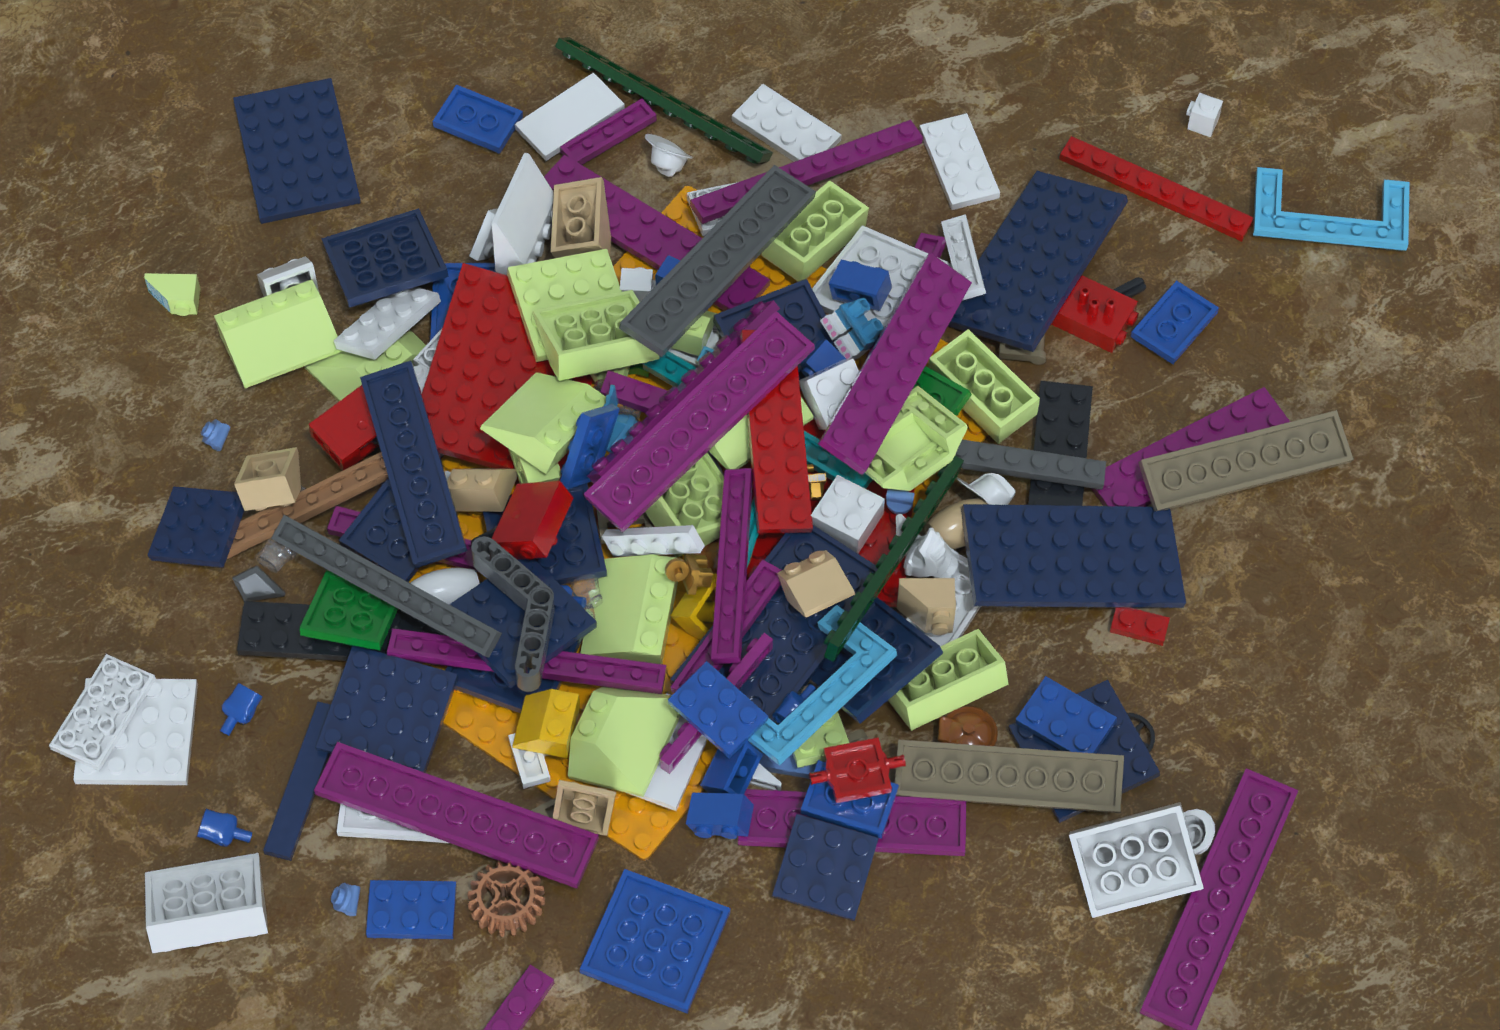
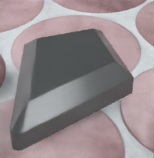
(256, 585)

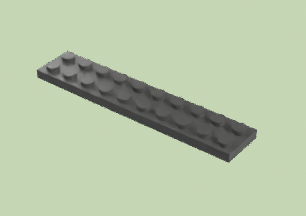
(717, 261)

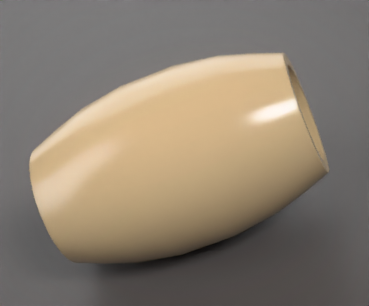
(949, 523)

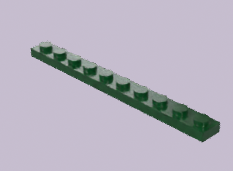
(671, 105)
(888, 563)

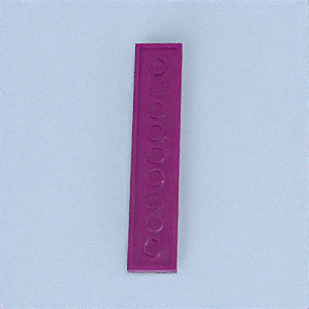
(651, 234)
(895, 364)
(699, 421)
(457, 814)
(1217, 911)

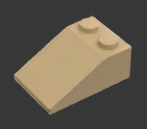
(580, 218)
(584, 806)

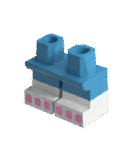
(852, 329)

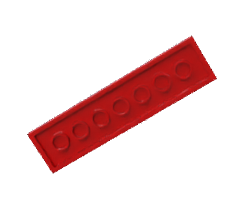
(779, 459)

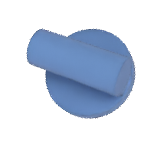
(215, 434)
(899, 501)
(346, 899)

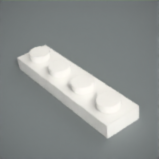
(963, 253)
(653, 541)

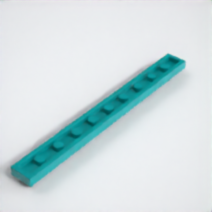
(671, 369)

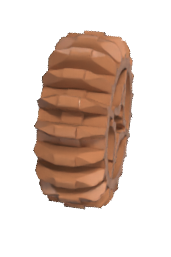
(493, 916)

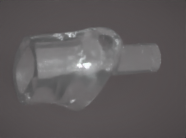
(274, 555)
(588, 587)

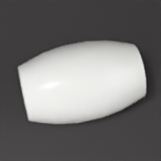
(448, 583)

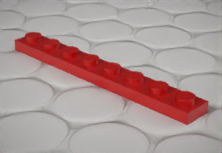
(1156, 188)

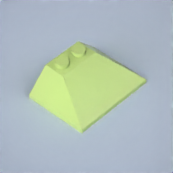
(342, 371)
(917, 444)
(621, 739)

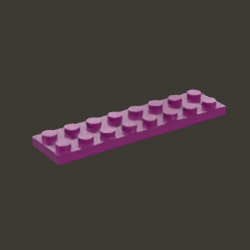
(1124, 479)
(913, 826)

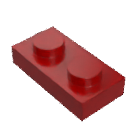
(1140, 625)

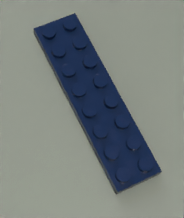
(413, 464)

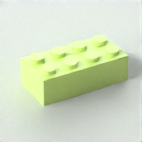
(817, 232)
(998, 398)
(956, 678)

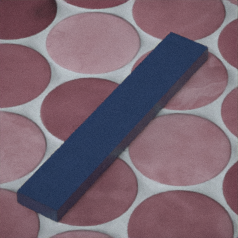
(299, 791)

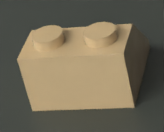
(269, 479)
(481, 488)
(815, 583)
(928, 603)

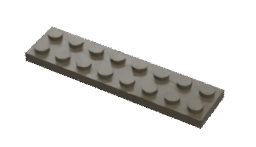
(1245, 461)
(1011, 776)

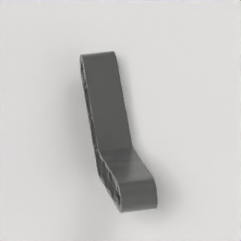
(491, 558)

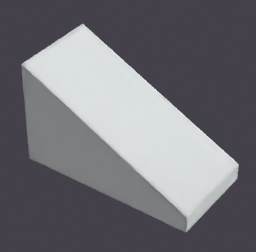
(764, 779)

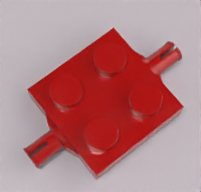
(857, 770)

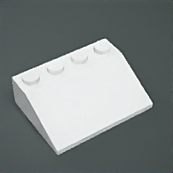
(522, 218)
(1136, 860)
(205, 903)

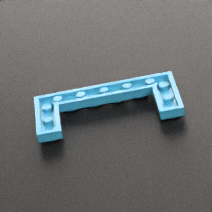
(1388, 233)
(868, 659)

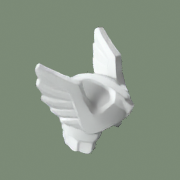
(928, 554)

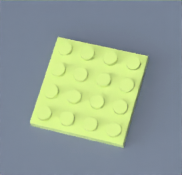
(558, 283)

